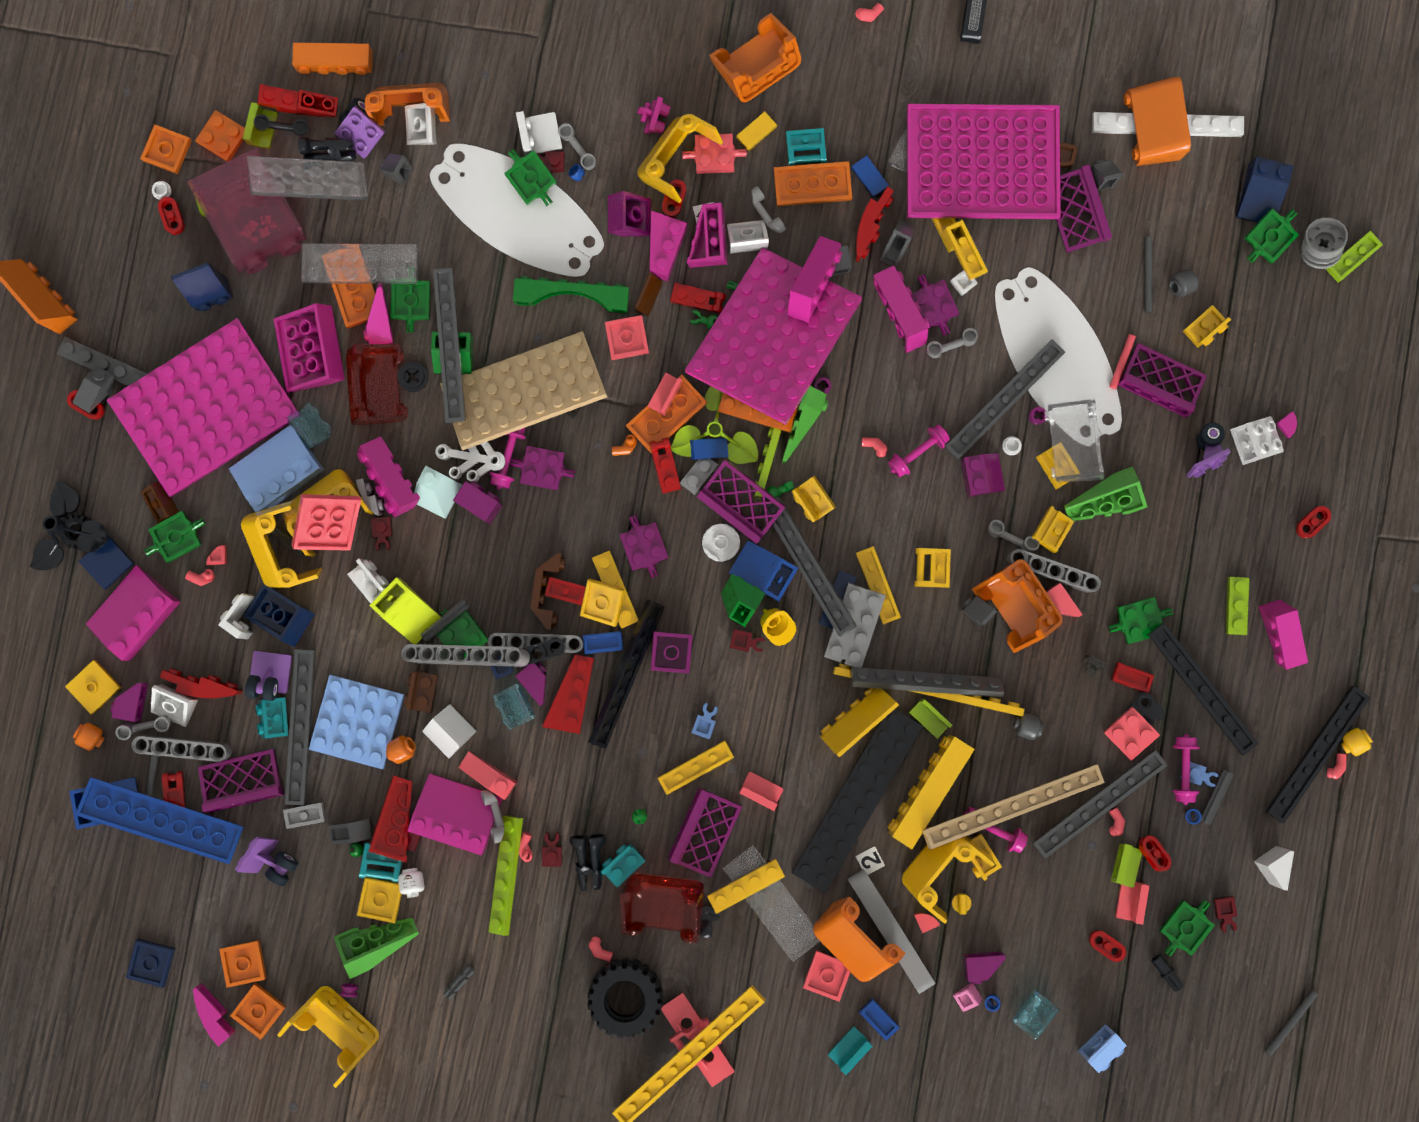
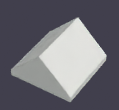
(420, 124)
(747, 236)
(172, 704)
(449, 731)
(1276, 866)

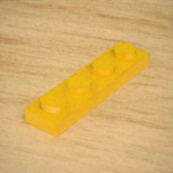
(610, 575)
(745, 886)

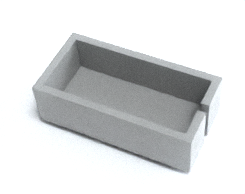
(864, 608)

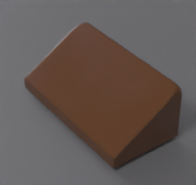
(648, 294)
(159, 502)

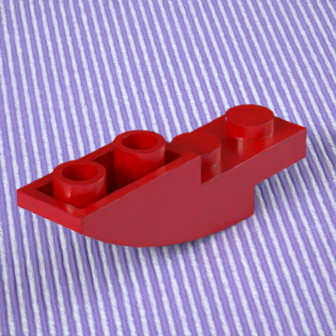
(296, 102)
(868, 229)
(205, 688)

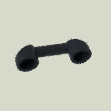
(299, 127)

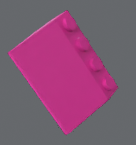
(309, 348)
(132, 614)
(453, 815)

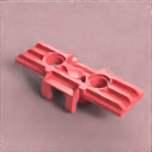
(680, 1008)

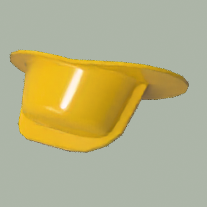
(777, 626)

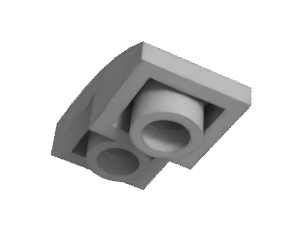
(374, 503)

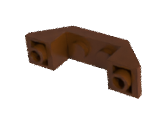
(553, 565)

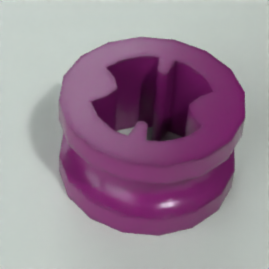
(823, 379)
(1037, 421)
(349, 990)

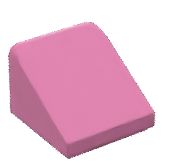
(968, 997)

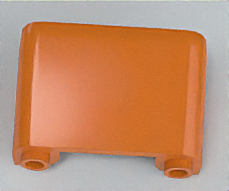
(760, 60)
(381, 100)
(1159, 121)
(1021, 603)
(851, 944)

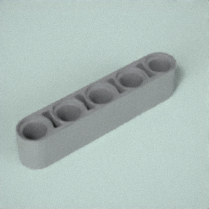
(1062, 574)
(527, 639)
(173, 744)

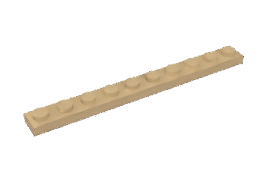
(1012, 806)

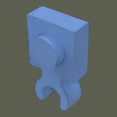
(704, 724)
(1198, 774)

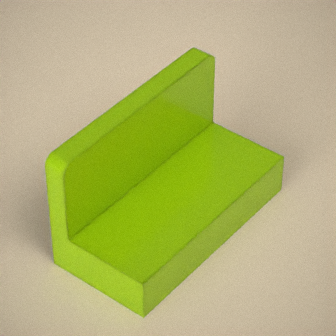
(252, 135)
(930, 718)
(1126, 865)

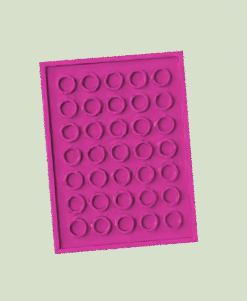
(983, 161)
(763, 352)
(203, 407)

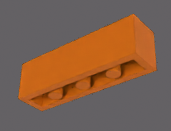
(332, 57)

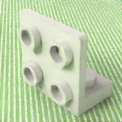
(539, 133)
(1257, 440)
(368, 580)
(230, 618)

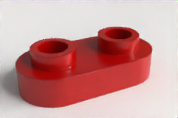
(667, 202)
(171, 217)
(101, 409)
(1312, 523)
(1154, 852)
(1106, 945)

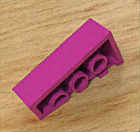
(813, 278)
(902, 308)
(387, 477)

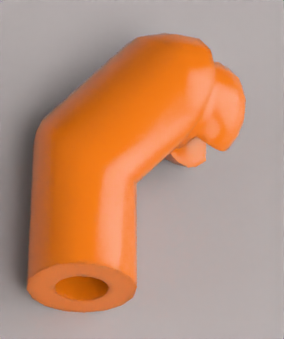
(626, 448)

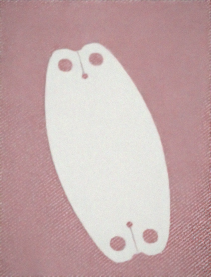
(500, 216)
(1048, 315)

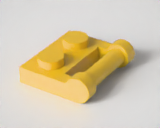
(938, 567)

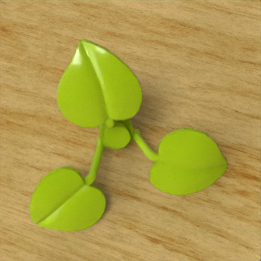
(741, 448)

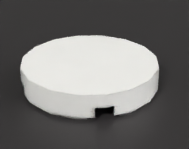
(721, 542)

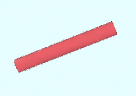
(1122, 361)

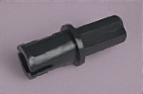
(1167, 972)

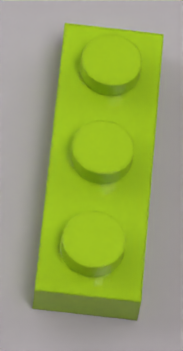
(1355, 256)
(1237, 605)

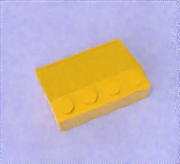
(858, 720)

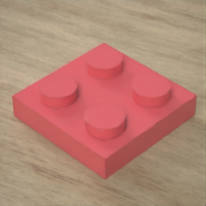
(626, 337)
(1131, 733)
(826, 976)

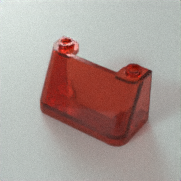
(374, 384)
(663, 905)

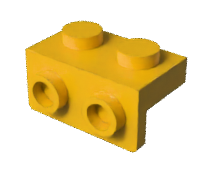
(1206, 326)
(813, 499)
(981, 867)

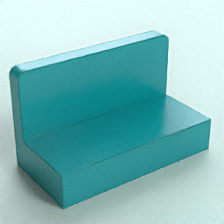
(850, 1050)

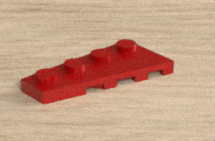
(570, 702)
(392, 825)

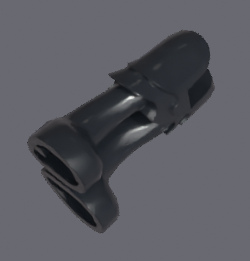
(333, 148)
(584, 868)

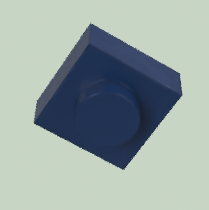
(501, 671)

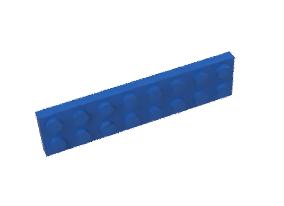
(159, 820)

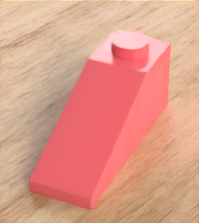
(488, 775)

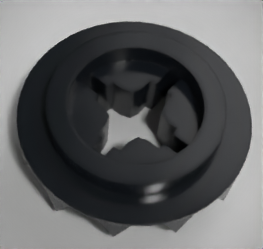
(412, 367)

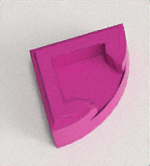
(1288, 424)

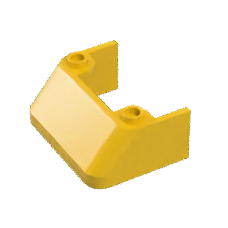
(654, 164)
(335, 483)
(255, 528)
(930, 864)
(339, 1023)

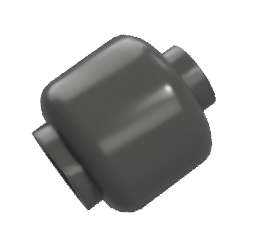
(1183, 283)
(1028, 726)

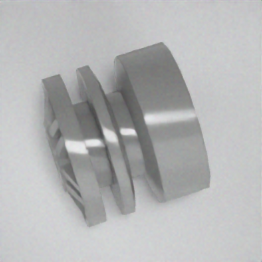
(1324, 243)

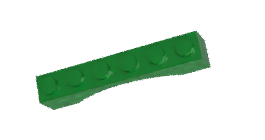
(531, 292)

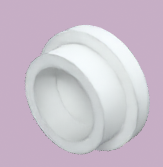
(161, 189)
(1011, 445)

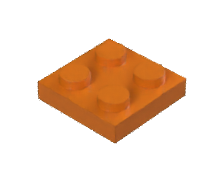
(221, 136)
(166, 149)
(243, 963)
(258, 1011)

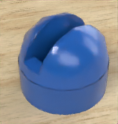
(576, 172)
(1197, 816)
(989, 1005)

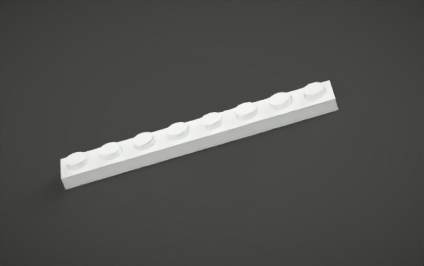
(1198, 124)

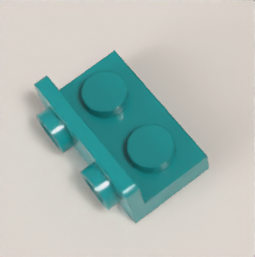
(272, 718)
(623, 864)

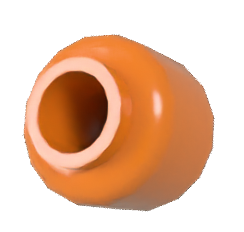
(88, 736)
(400, 749)

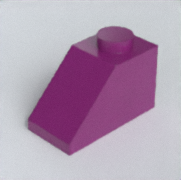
(534, 681)
(131, 703)
(981, 966)

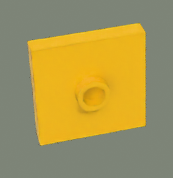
(602, 602)
(93, 687)
(379, 900)

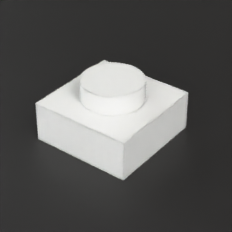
(962, 283)

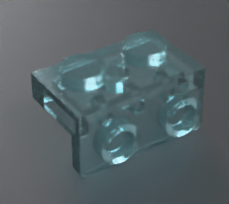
(310, 426)
(514, 706)
(1035, 1014)

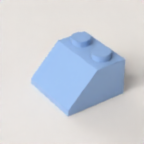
(1102, 1048)

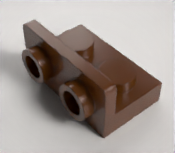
(421, 691)

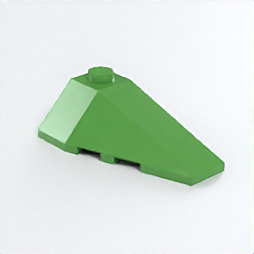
(808, 412)
(1113, 495)
(367, 947)

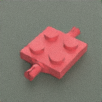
(713, 157)

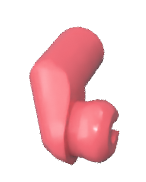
(869, 14)
(876, 443)
(201, 579)
(1340, 767)
(1119, 822)
(524, 850)
(597, 950)

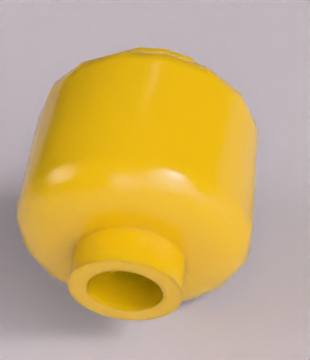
(1356, 742)

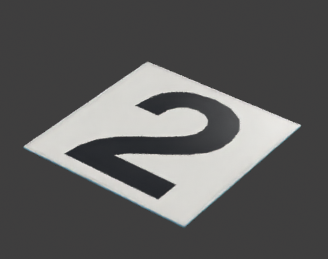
(870, 860)

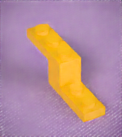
(957, 239)

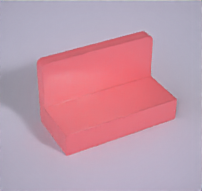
(665, 394)
(761, 791)
(1132, 902)

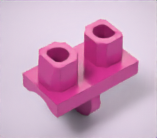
(651, 114)

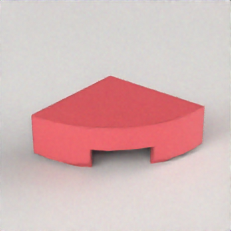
(218, 556)
(926, 922)

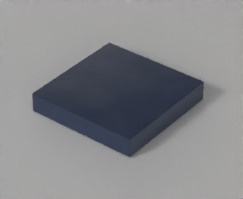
(106, 563)
(150, 963)

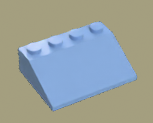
(275, 470)

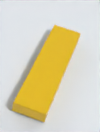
(877, 582)
(695, 767)

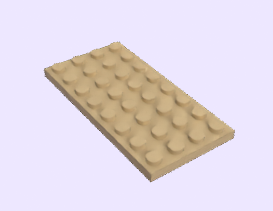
(528, 390)

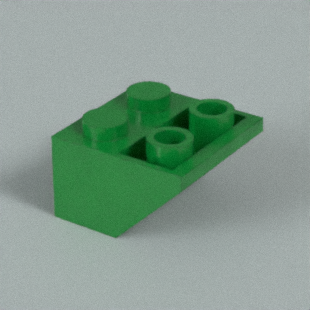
(466, 343)
(741, 599)

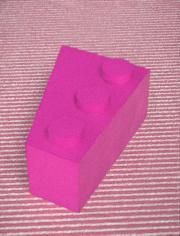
(709, 242)
(665, 244)
(1284, 633)

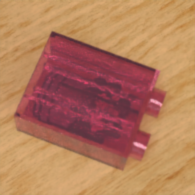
(246, 224)

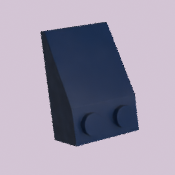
(1263, 188)
(203, 287)
(279, 615)

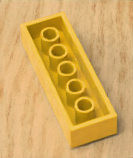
(930, 790)

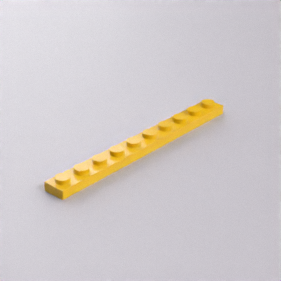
(993, 703)
(689, 1055)

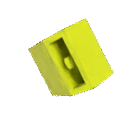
(404, 610)

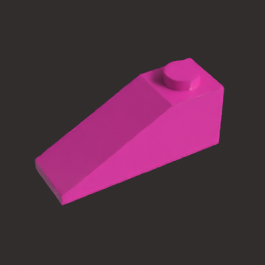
(378, 325)

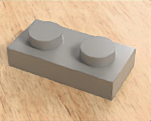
(698, 475)
(304, 815)

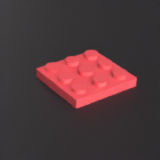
(325, 522)

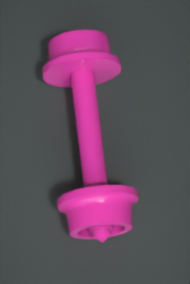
(937, 435)
(501, 480)
(1185, 794)
(1017, 840)

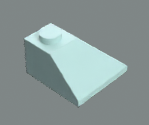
(436, 491)

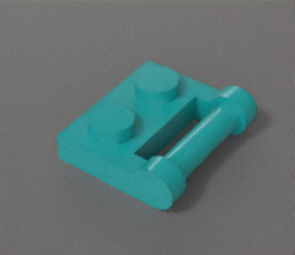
(806, 140)
(372, 858)

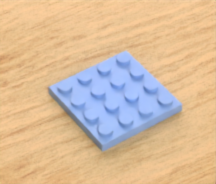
(356, 721)

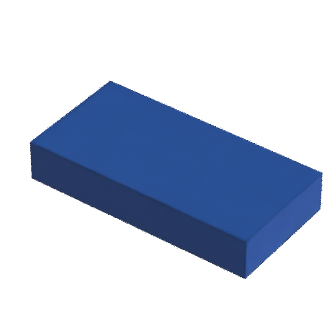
(869, 176)
(709, 448)
(603, 642)
(879, 1019)

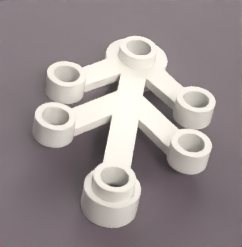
(473, 458)

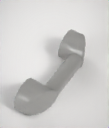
(568, 134)
(776, 224)
(968, 338)
(996, 530)
(127, 729)
(489, 798)

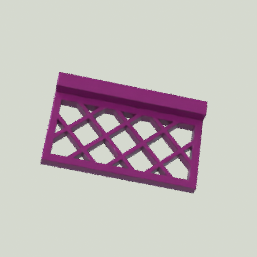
(1095, 208)
(1160, 395)
(735, 516)
(247, 796)
(688, 829)

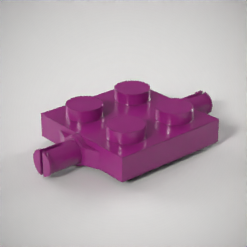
(935, 303)
(542, 468)
(643, 546)

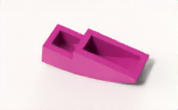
(211, 1015)

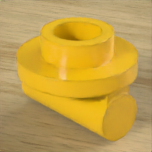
(961, 903)

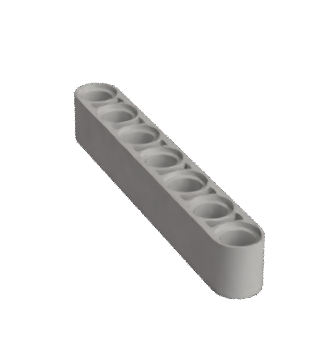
(473, 656)
(891, 930)

